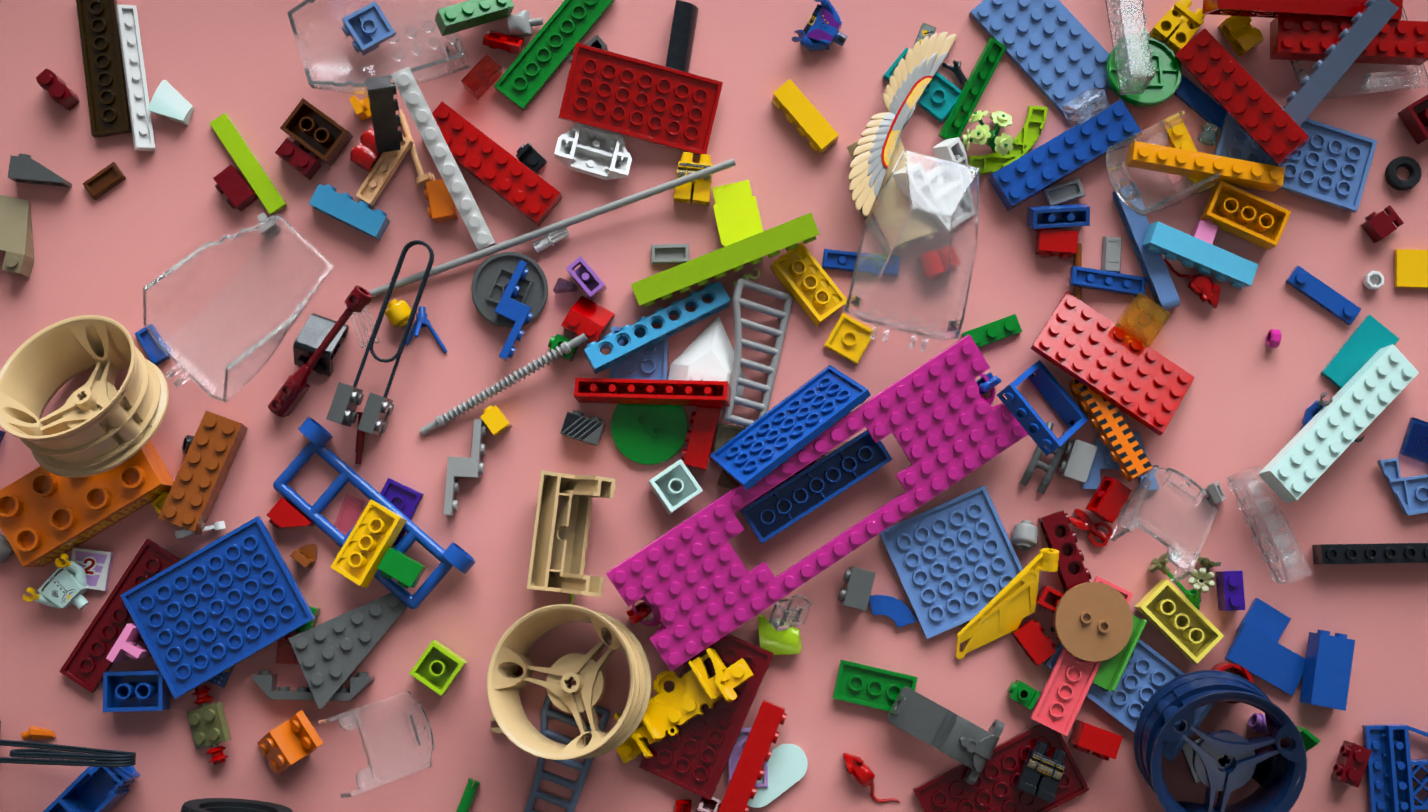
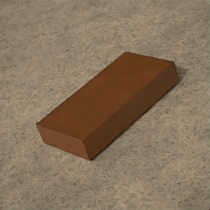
(104, 181)

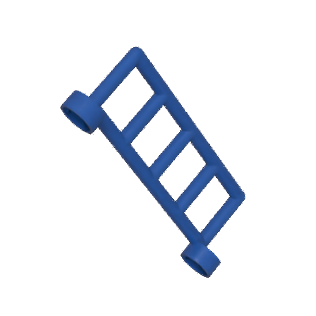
(319, 437)

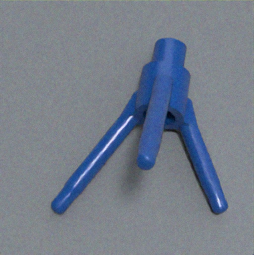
(422, 321)

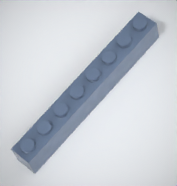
(1338, 59)

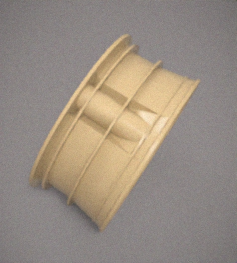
(98, 422)
(504, 683)

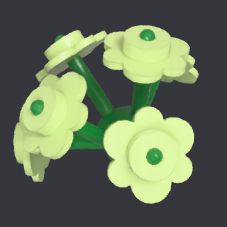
(983, 134)

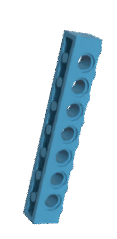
(618, 353)

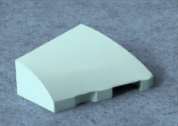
(170, 104)

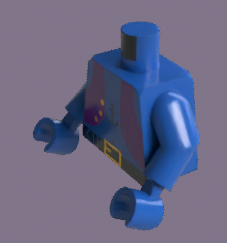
(821, 29)

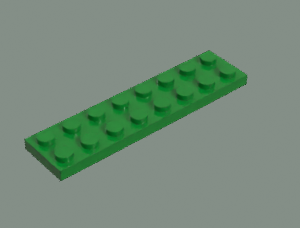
(549, 49)

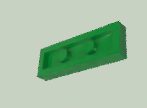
(994, 331)

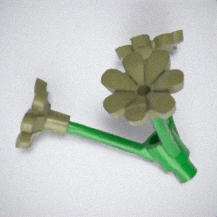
(1200, 579)

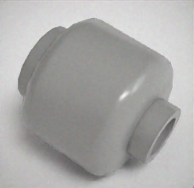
(1025, 535)

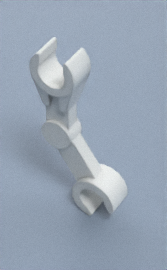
(185, 533)

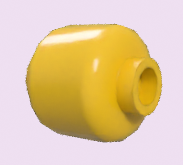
(398, 313)

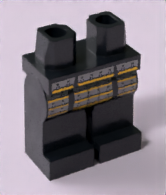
(1041, 773)

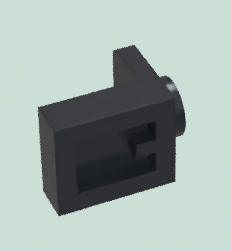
(530, 157)

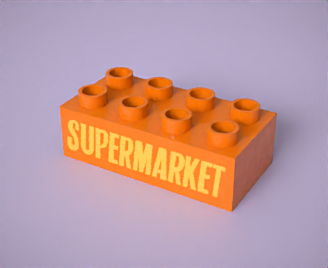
(57, 513)

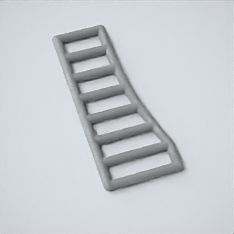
(739, 342)

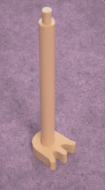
(422, 178)

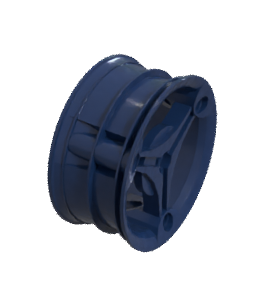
(1218, 772)

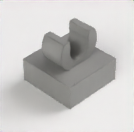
(1216, 492)

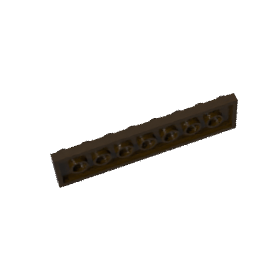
(103, 68)

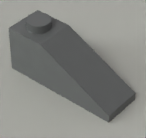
(26, 170)

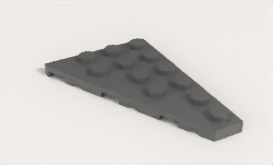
(339, 645)

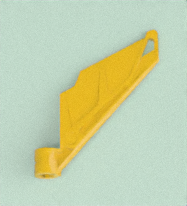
(1009, 606)

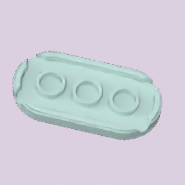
(785, 768)

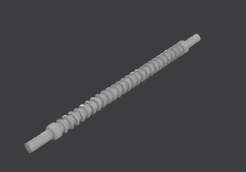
(565, 347)

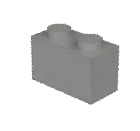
(1077, 461)

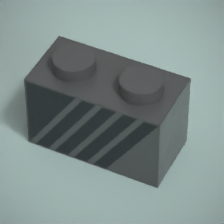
(583, 428)

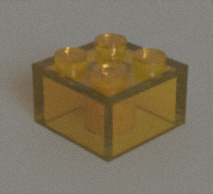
(1143, 319)

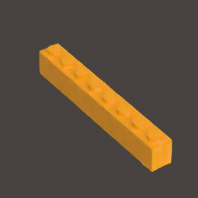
(1205, 165)

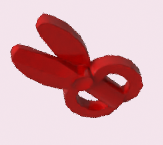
(1087, 525)

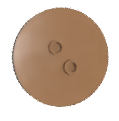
(1093, 621)

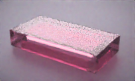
(349, 513)

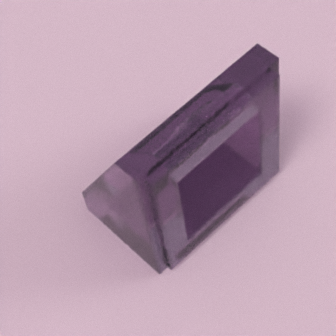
(564, 286)

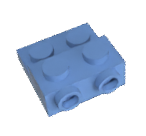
(367, 28)

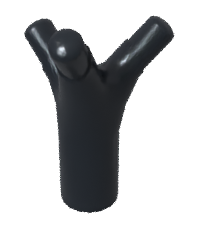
(956, 69)

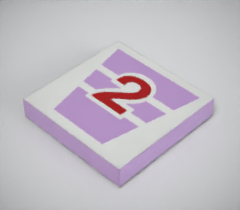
(96, 566)

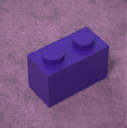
(1230, 590)

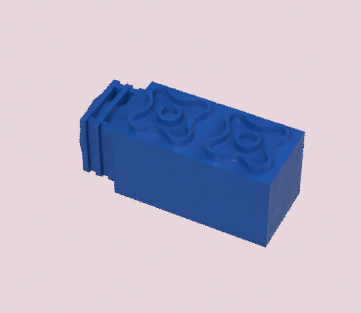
(95, 790)

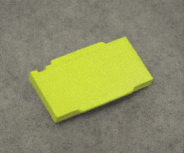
(736, 212)

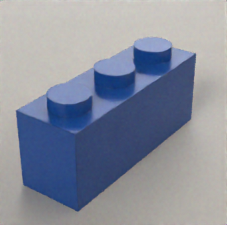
(1058, 216)

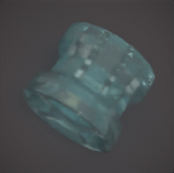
(1209, 134)

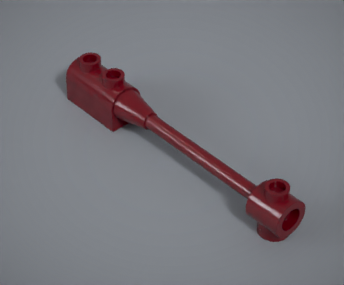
(296, 384)

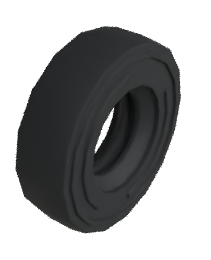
(1391, 173)

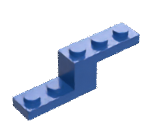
(513, 310)

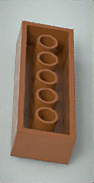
(203, 472)

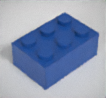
(135, 691)

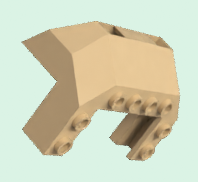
(562, 533)

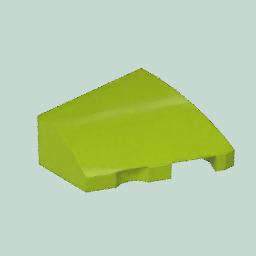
(778, 642)

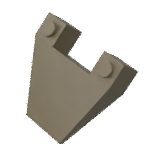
(16, 236)

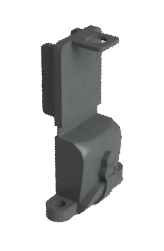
(945, 731)

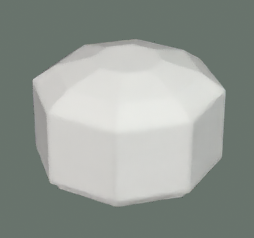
(1373, 280)

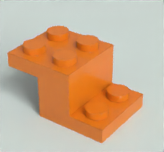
(289, 743)

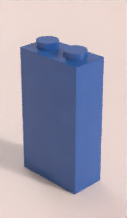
(1327, 670)

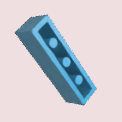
(349, 212)

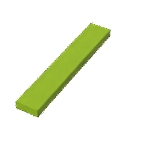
(248, 164)

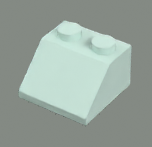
(674, 486)

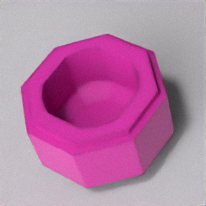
(1273, 338)

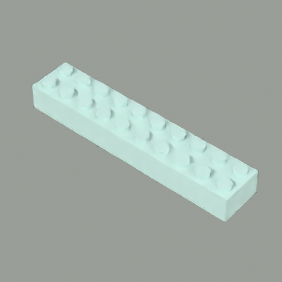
(1338, 424)

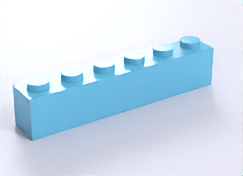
(1200, 255)

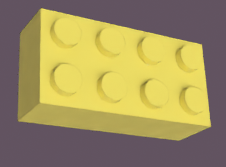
(1179, 621)

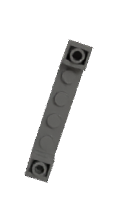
(268, 684)

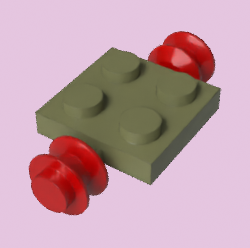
(209, 725)

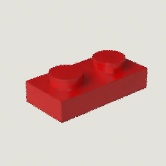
(503, 41)

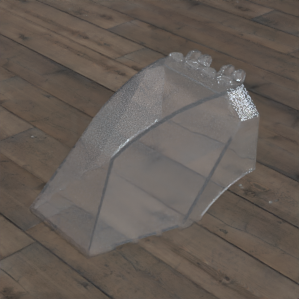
(918, 250)

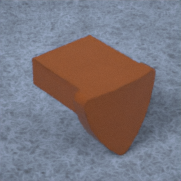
(306, 555)

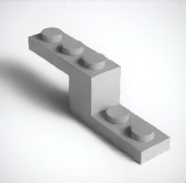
(464, 467)

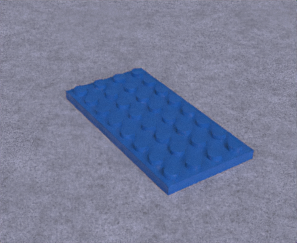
(789, 426)

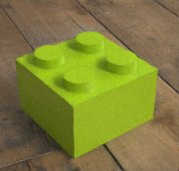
(438, 667)

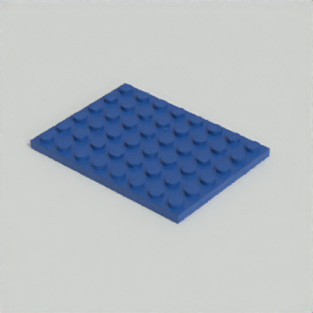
(217, 607)

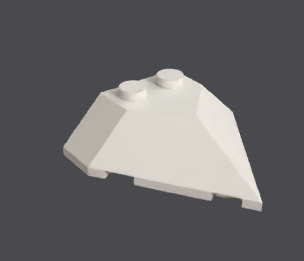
(594, 152)
(707, 358)

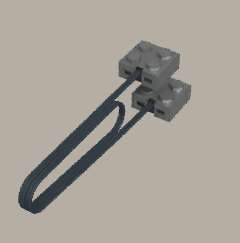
(377, 407)
(102, 757)

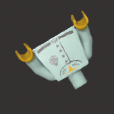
(62, 587)

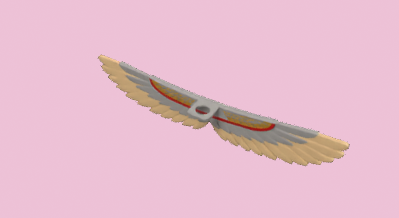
(884, 130)

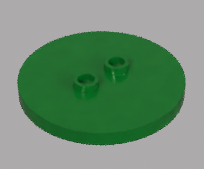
(1161, 87)
(649, 431)

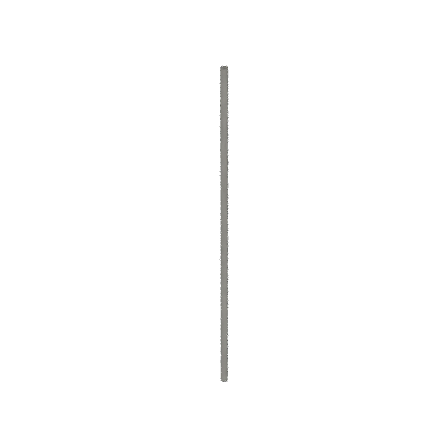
(557, 226)

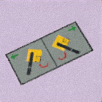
(926, 30)

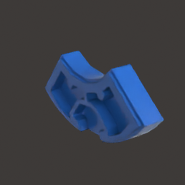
(892, 608)

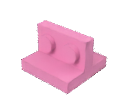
(128, 645)

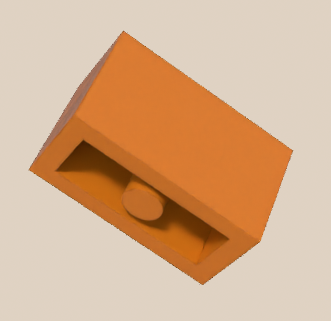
(441, 203)

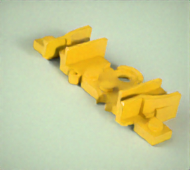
(684, 702)

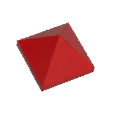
(682, 805)

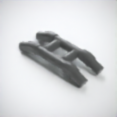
(1049, 469)

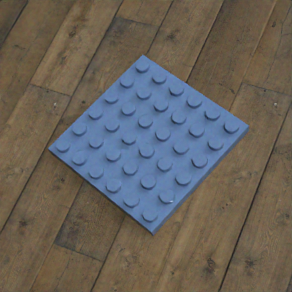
(952, 560)

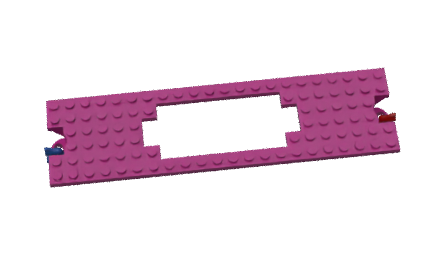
(695, 576)

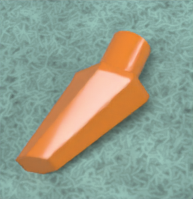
(37, 733)

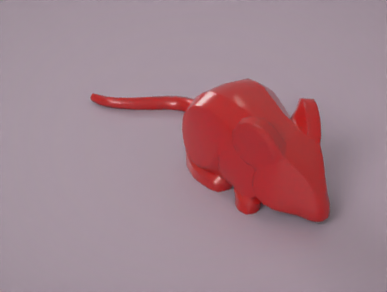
(1201, 285)
(862, 774)

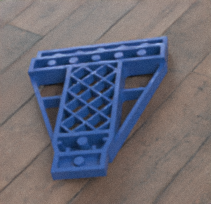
(1390, 769)

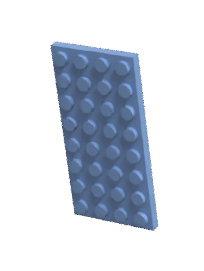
(1046, 46)
(1326, 169)
(1140, 680)

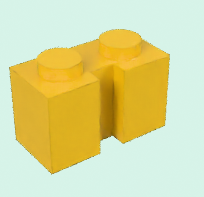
(1241, 34)

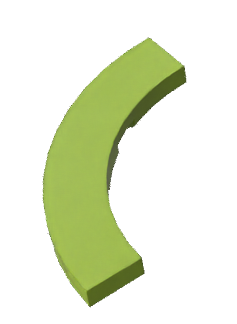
(1022, 143)

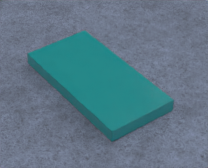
(938, 95)
(1357, 350)

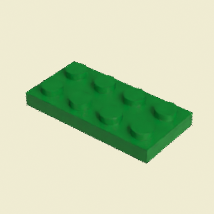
(870, 685)

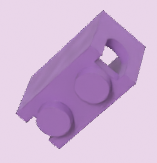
(586, 278)

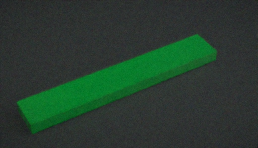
(973, 89)

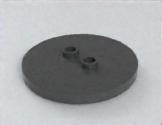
(492, 279)

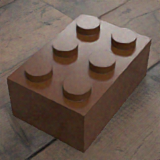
(316, 132)

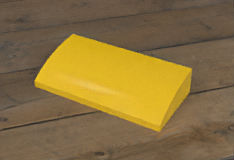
(808, 284)
(368, 543)

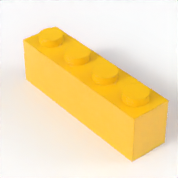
(804, 116)

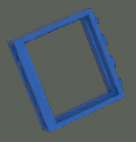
(1056, 397)

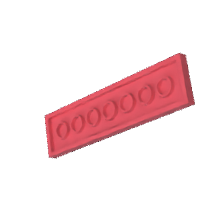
(1068, 685)

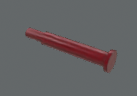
(359, 441)

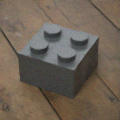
(857, 588)

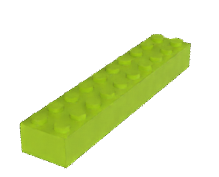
(725, 259)

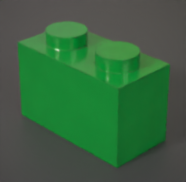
(401, 567)

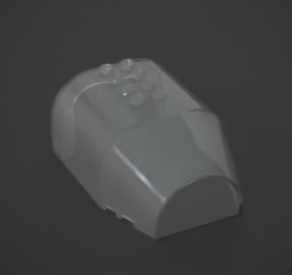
(336, 66)

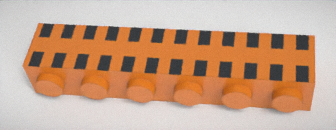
(1113, 432)

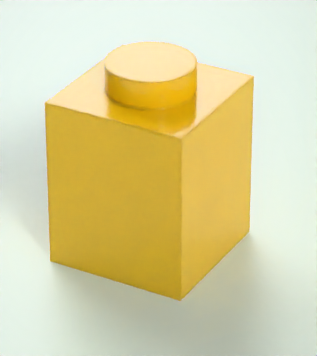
(495, 420)

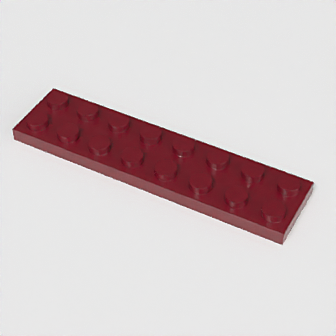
(89, 656)

